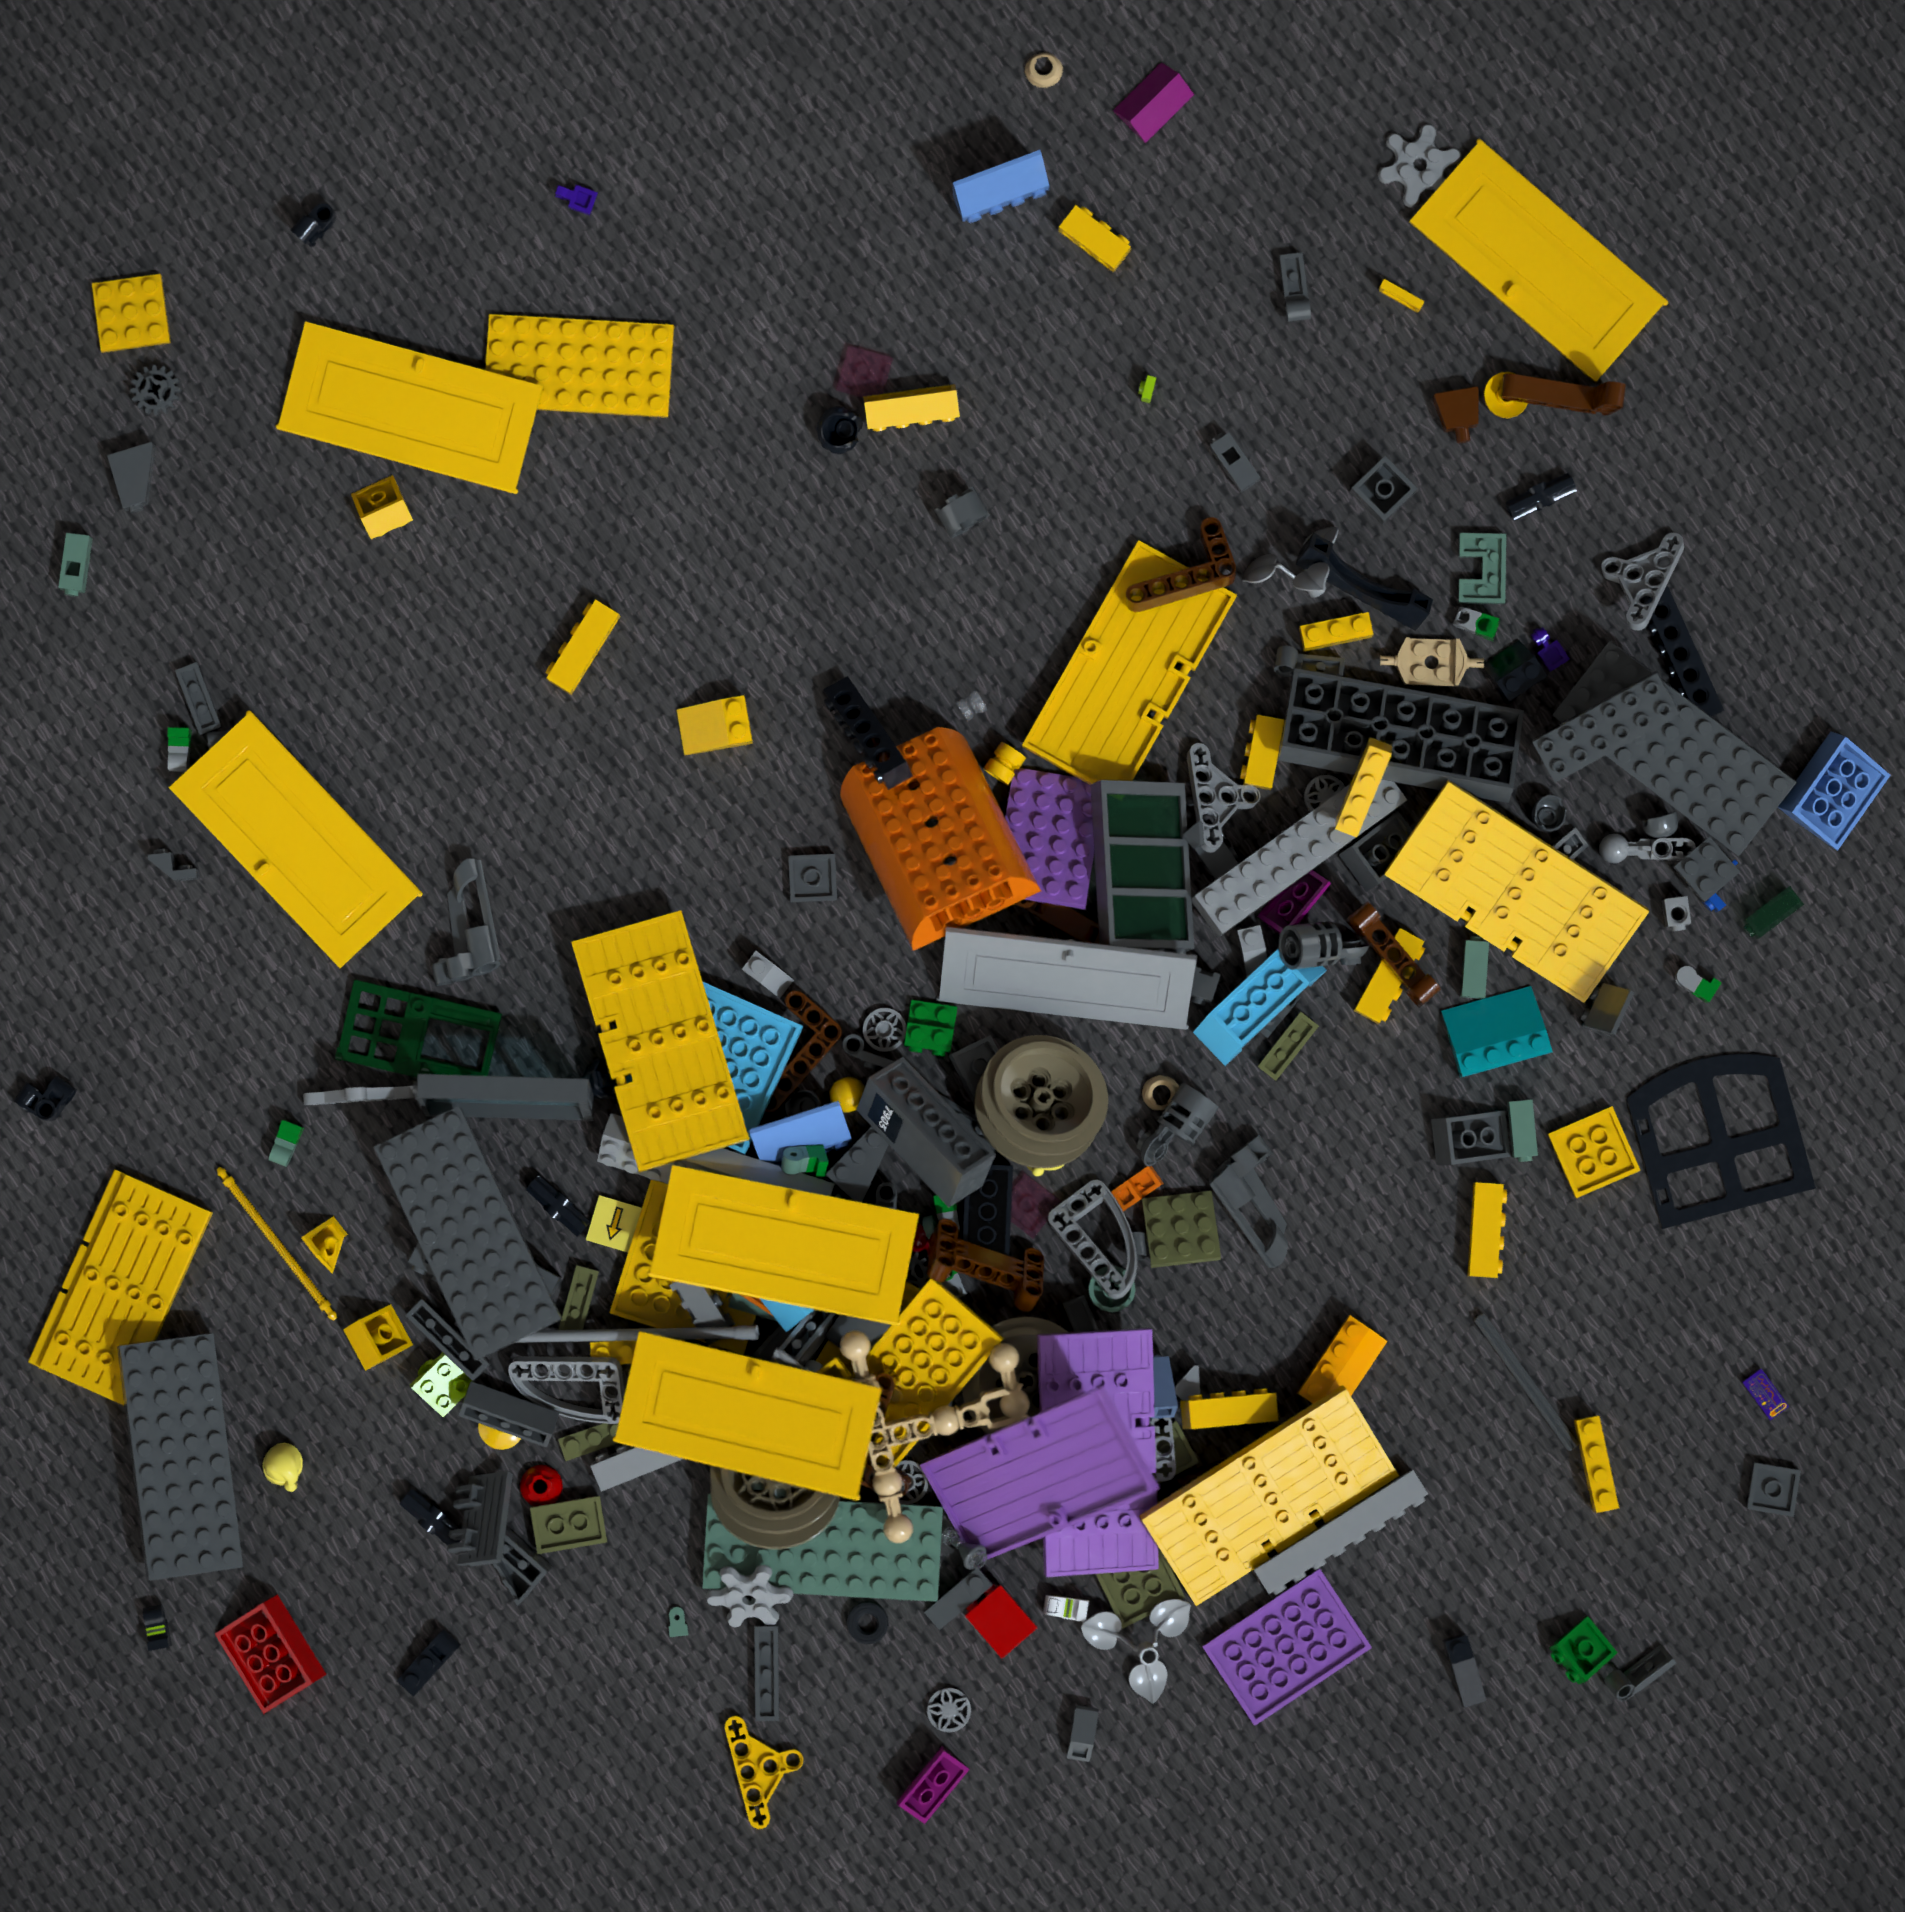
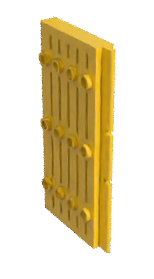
(119, 1283)

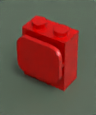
(1000, 1620)

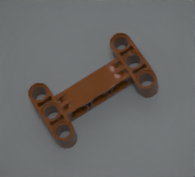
(1365, 922)
(951, 1253)

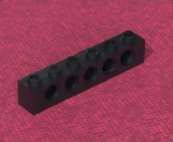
(1692, 659)
(867, 733)

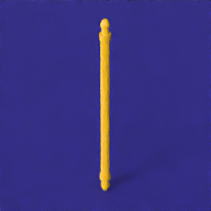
(324, 1304)

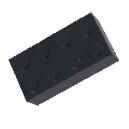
(990, 1210)

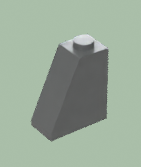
(133, 475)

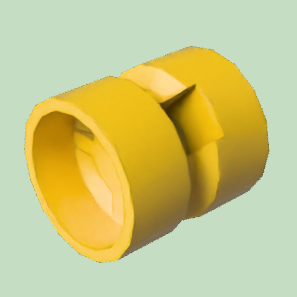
(1004, 763)

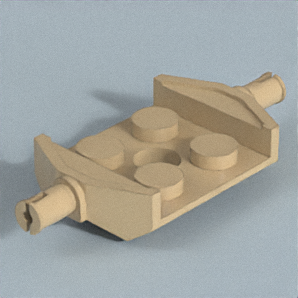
(1450, 657)

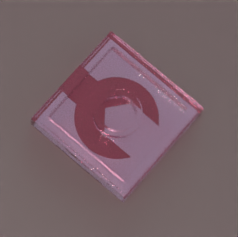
(864, 373)
(1031, 1205)

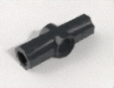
(1540, 496)
(558, 1205)
(429, 1516)

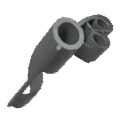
(475, 947)
(1237, 1184)

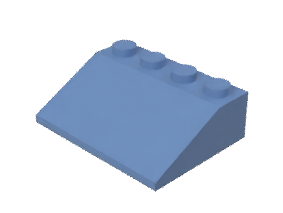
(1000, 187)
(1834, 790)
(814, 1127)

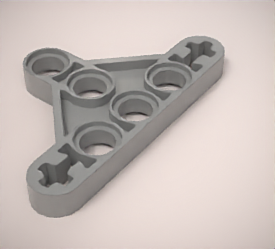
(1648, 568)
(1215, 784)
(358, 1094)

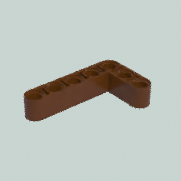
(1604, 398)
(1188, 576)
(804, 1055)
(886, 1394)

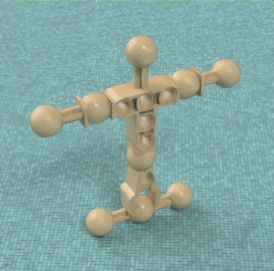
(943, 1420)

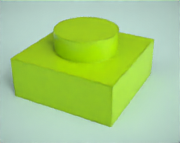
(1146, 388)

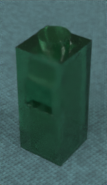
(1772, 913)

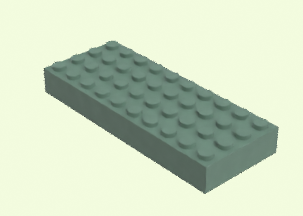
(844, 1559)

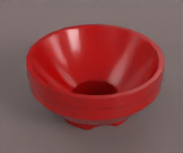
(545, 1473)

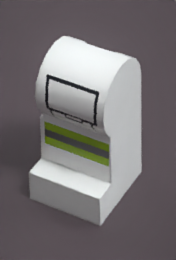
(1066, 1607)

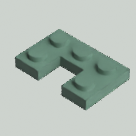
(1493, 582)

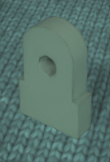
(677, 1627)

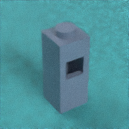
(1164, 1391)

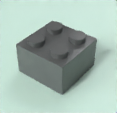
(1383, 490)

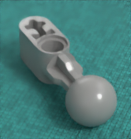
(1615, 848)

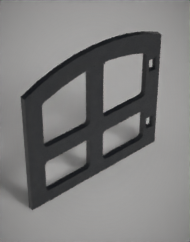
(1722, 1148)

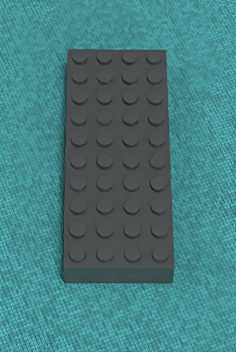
(1429, 733)
(1688, 759)
(468, 1233)
(180, 1456)

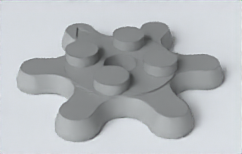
(1406, 153)
(755, 1585)

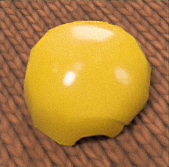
(847, 1092)

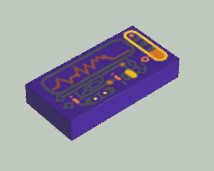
(1765, 1394)

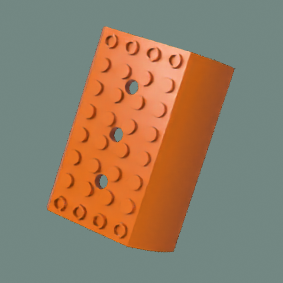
(911, 856)

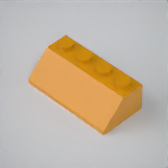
(1343, 1361)

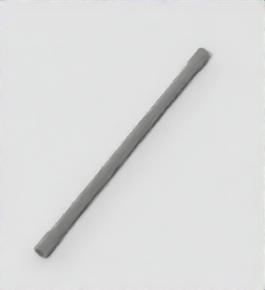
(747, 1332)

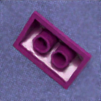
(1154, 102)
(1294, 902)
(932, 1785)

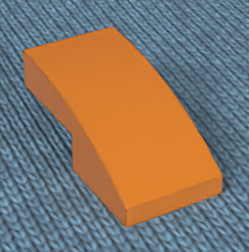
(1137, 1187)

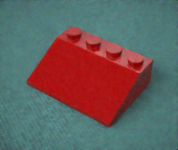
(270, 1654)

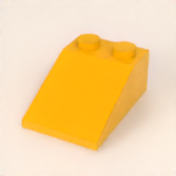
(715, 725)

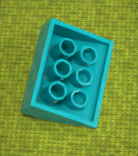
(1496, 1031)

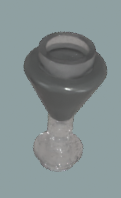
(973, 1555)

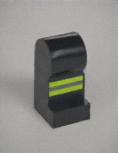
(156, 1628)

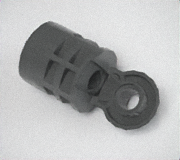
(1317, 946)
(1175, 1122)

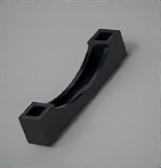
(1404, 606)

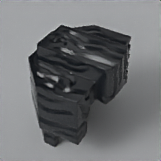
(600, 1079)

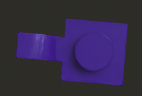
(580, 199)

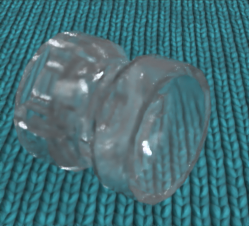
(971, 705)

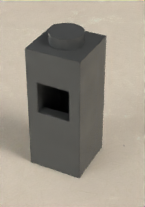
(1234, 462)

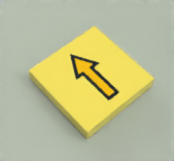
(613, 1223)

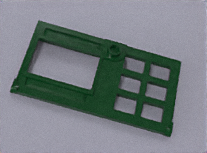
(413, 1031)

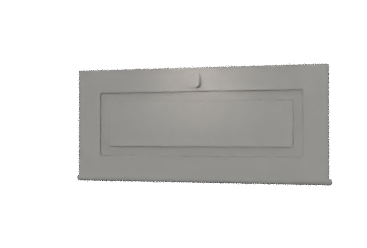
(1066, 978)

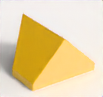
(326, 1242)

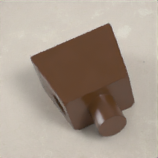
(1458, 411)

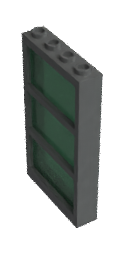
(1142, 865)

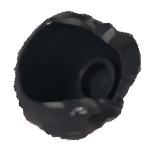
(839, 429)

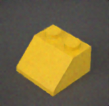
(381, 507)
(378, 1337)

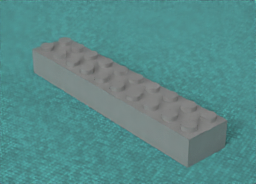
(1286, 859)
(617, 1152)

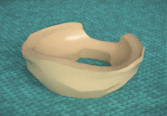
(1043, 80)
(1154, 1082)

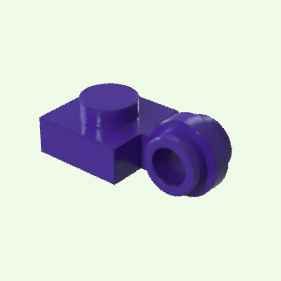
(1552, 654)

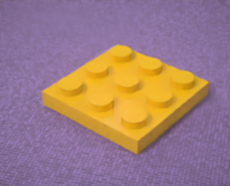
(131, 313)
(1593, 1152)

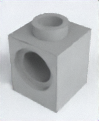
(1683, 905)

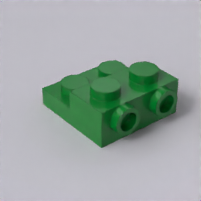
(930, 1027)
(1582, 1651)

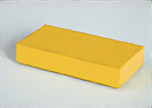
(1401, 295)

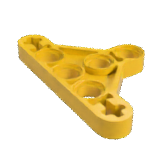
(762, 1780)

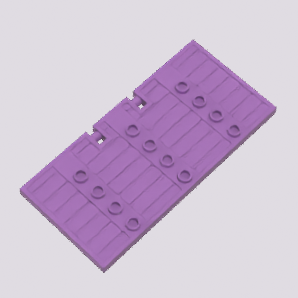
(1124, 1365)
(1034, 1483)

